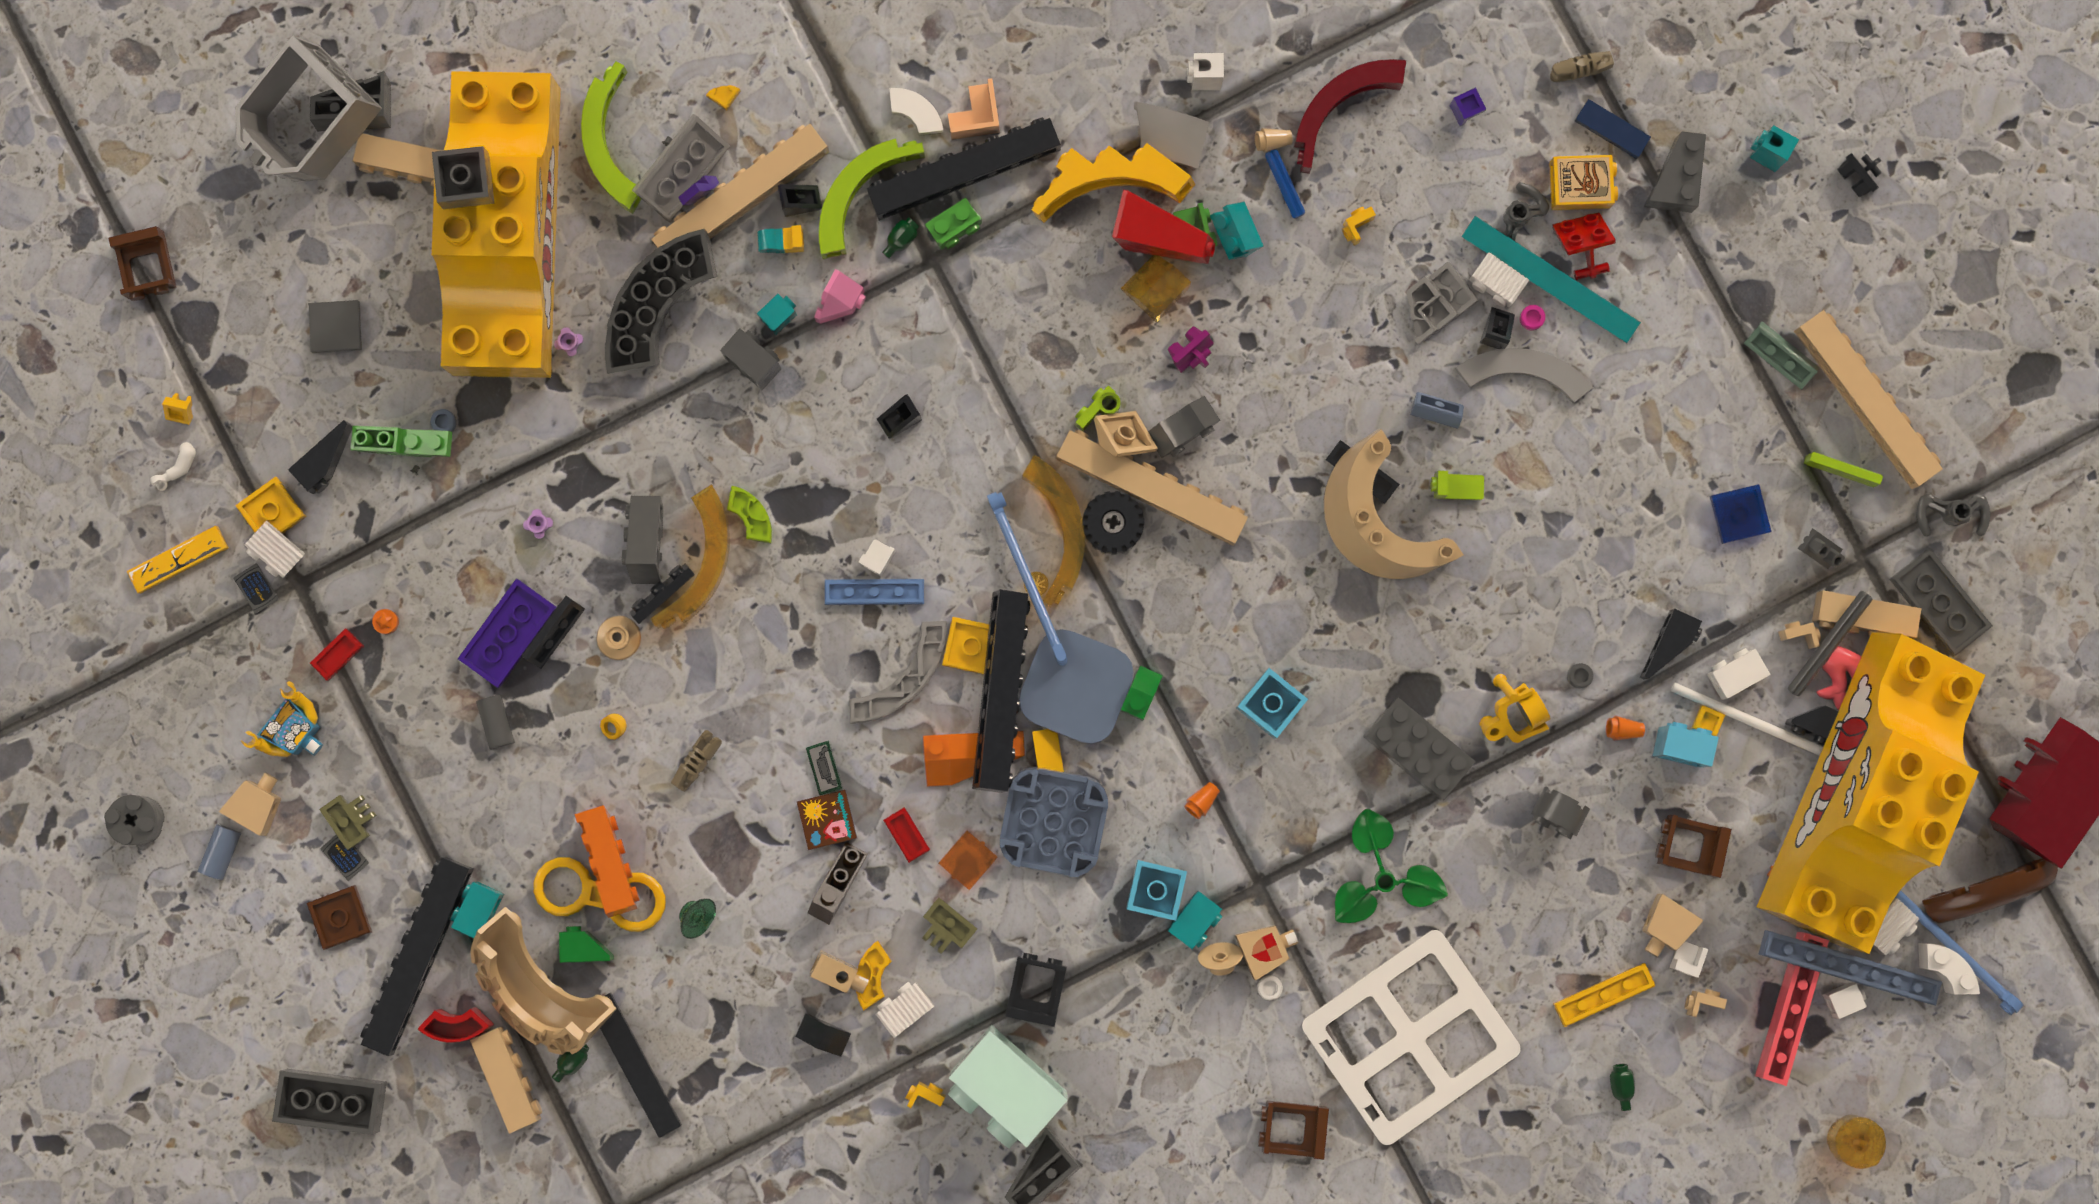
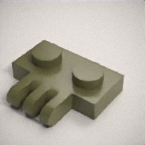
(348, 819)
(947, 926)

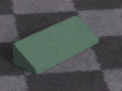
(1781, 355)

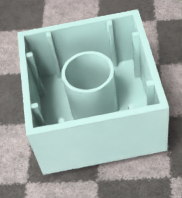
(1007, 1088)

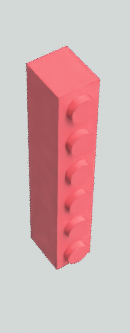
(1788, 1019)

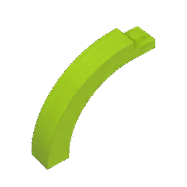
(594, 138)
(848, 184)

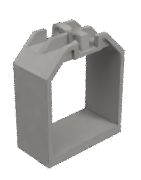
(271, 87)

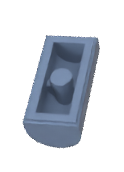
(1437, 410)
(219, 852)

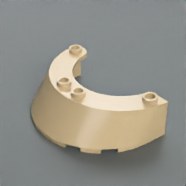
(1357, 527)
(527, 996)

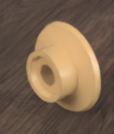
(626, 646)
(1220, 957)

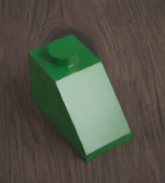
(1141, 693)
(581, 946)

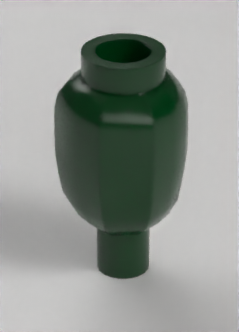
(901, 237)
(570, 1063)
(1623, 1085)

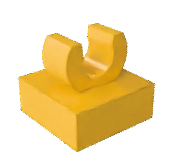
(177, 409)

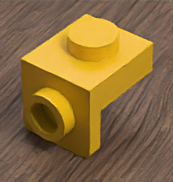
(1358, 218)
(932, 1093)

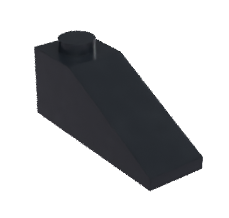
(320, 462)
(1675, 636)

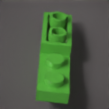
(401, 441)

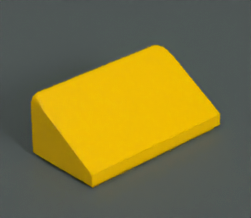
(1047, 750)

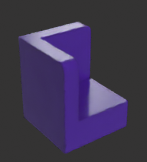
(1467, 106)

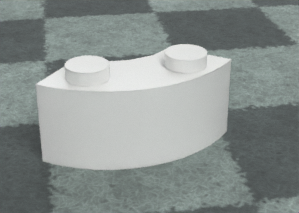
(1949, 967)

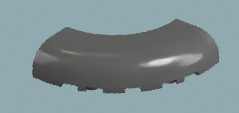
(650, 294)

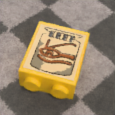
(1583, 182)

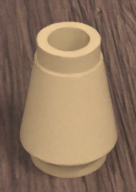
(1271, 139)

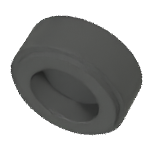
(1580, 675)

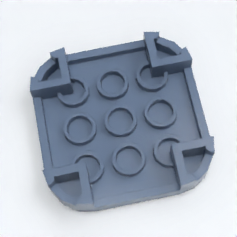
(1081, 696)
(1053, 821)

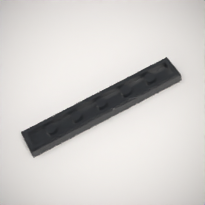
(639, 1073)

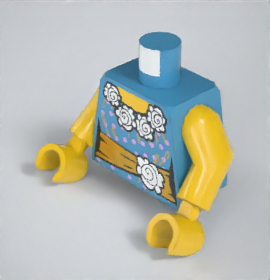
(289, 728)

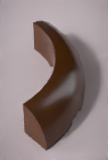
(1991, 892)

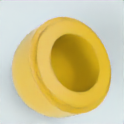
(619, 723)

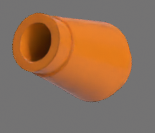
(1622, 728)
(1202, 800)

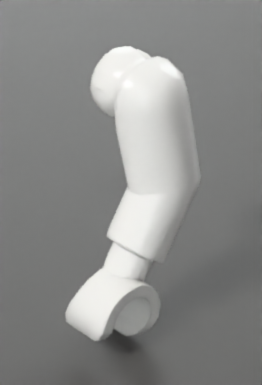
(181, 467)

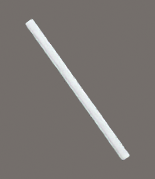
(1747, 719)

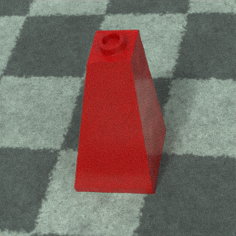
(1154, 231)

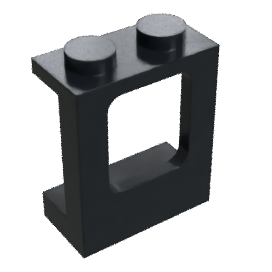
(1033, 1010)

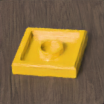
(271, 504)
(966, 645)

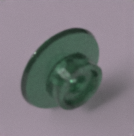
(696, 917)

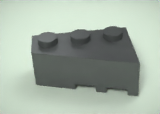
(328, 104)
(1680, 176)
(643, 539)
(1043, 1172)

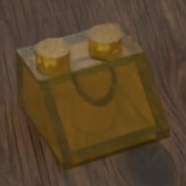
(1156, 287)

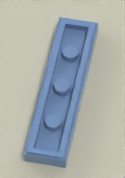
(874, 592)

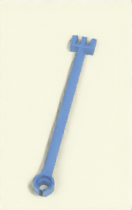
(997, 503)
(2009, 1002)

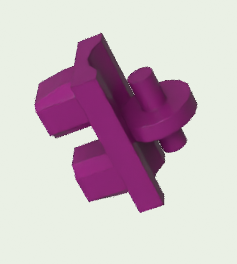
(1193, 353)

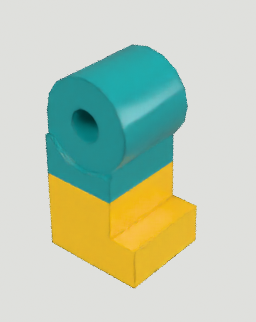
(781, 240)

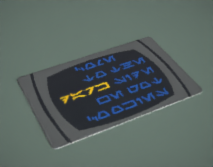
(256, 588)
(346, 861)

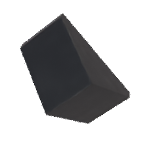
(799, 199)
(1498, 329)
(899, 417)
(823, 1035)

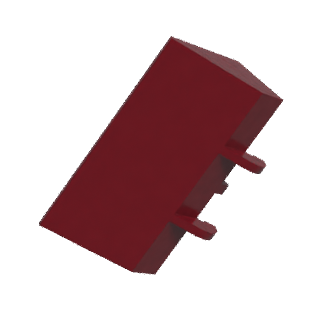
(2054, 794)

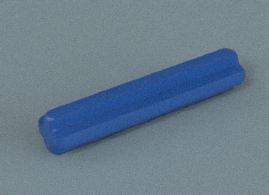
(1285, 183)

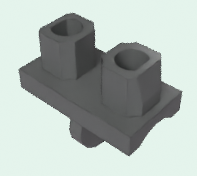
(1822, 550)

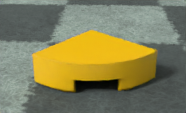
(723, 95)

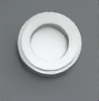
(1269, 987)

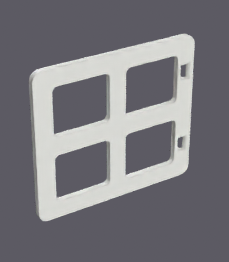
(1412, 1036)

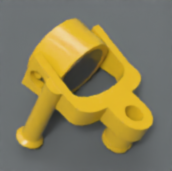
(1530, 706)

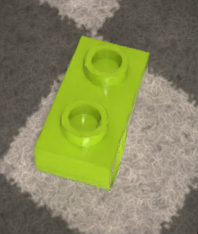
(1087, 415)

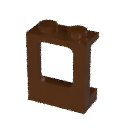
(139, 244)
(1712, 851)
(1314, 1131)

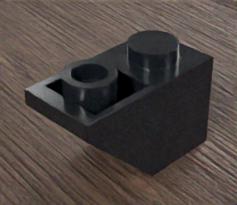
(1814, 722)

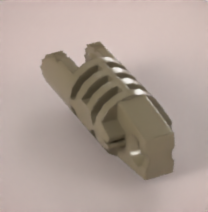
(1581, 66)
(696, 760)

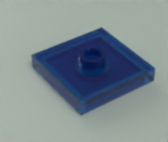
(1740, 514)

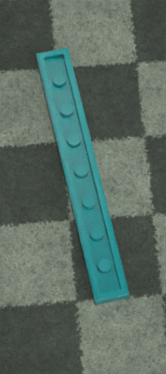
(1551, 279)

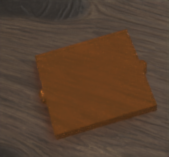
(968, 860)

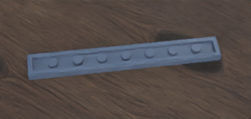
(1850, 967)

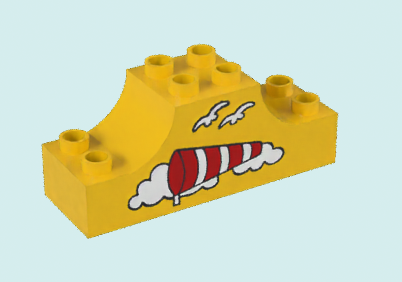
(501, 255)
(1879, 793)

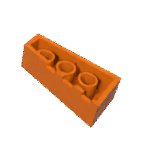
(607, 861)

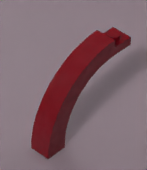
(1359, 79)

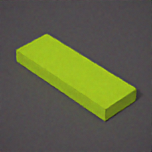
(1843, 469)

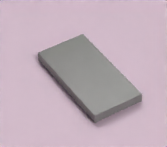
(679, 166)

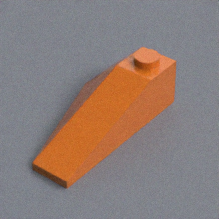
(952, 757)

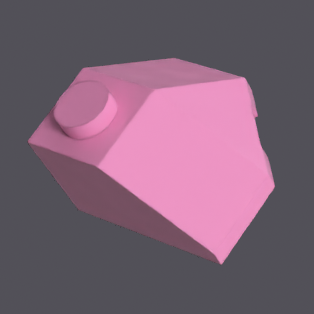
(840, 298)

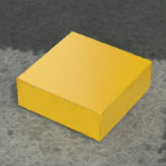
(1708, 719)

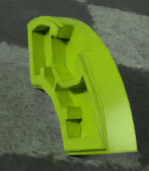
(752, 513)

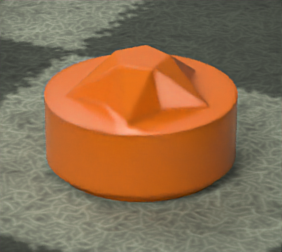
(385, 621)

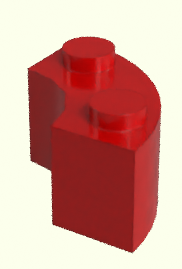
(455, 1028)

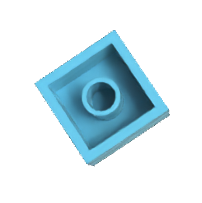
(1271, 703)
(1686, 746)
(1156, 890)

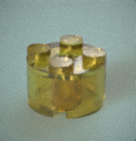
(1871, 1144)

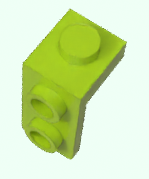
(1457, 486)

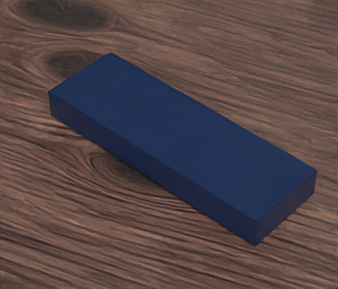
(1612, 129)

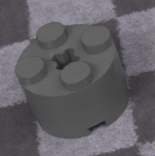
(1560, 812)
(121, 815)

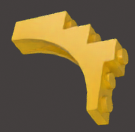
(1080, 176)

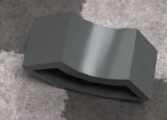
(1184, 426)

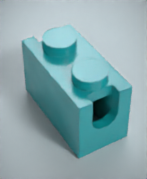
(1773, 148)
(1236, 231)
(477, 908)
(1195, 920)

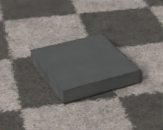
(335, 326)

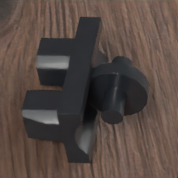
(1852, 165)

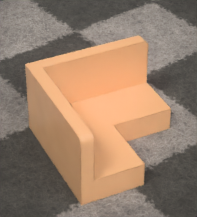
(982, 117)

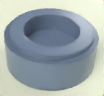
(443, 420)

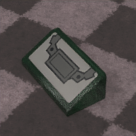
(824, 768)

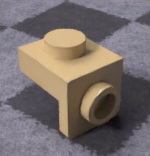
(1795, 630)
(1709, 998)

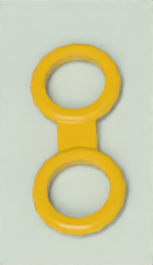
(591, 897)

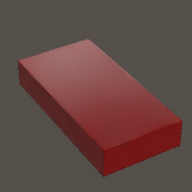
(336, 654)
(906, 834)

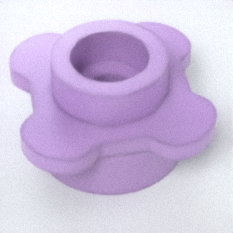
(561, 343)
(530, 523)

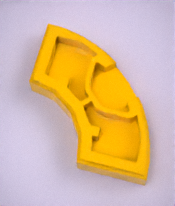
(872, 967)

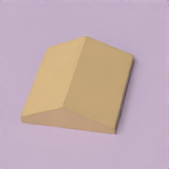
(1123, 434)

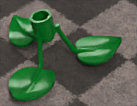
(1355, 902)

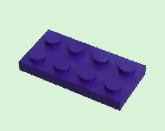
(507, 633)

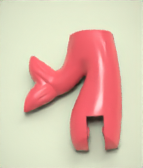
(1836, 666)

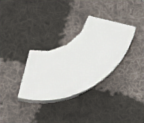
(917, 109)

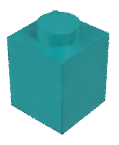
(777, 313)

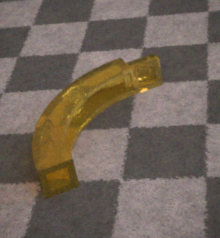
(1063, 501)
(713, 564)

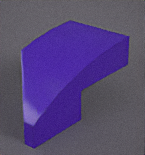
(698, 190)

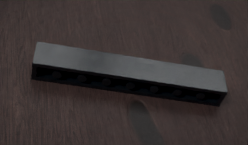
(964, 168)
(1000, 691)
(416, 957)

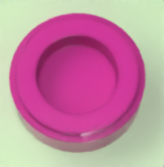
(1532, 317)

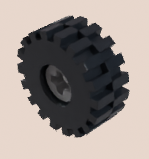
(1120, 538)

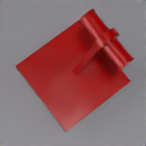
(1585, 235)

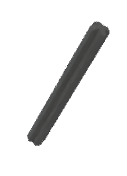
(1830, 643)

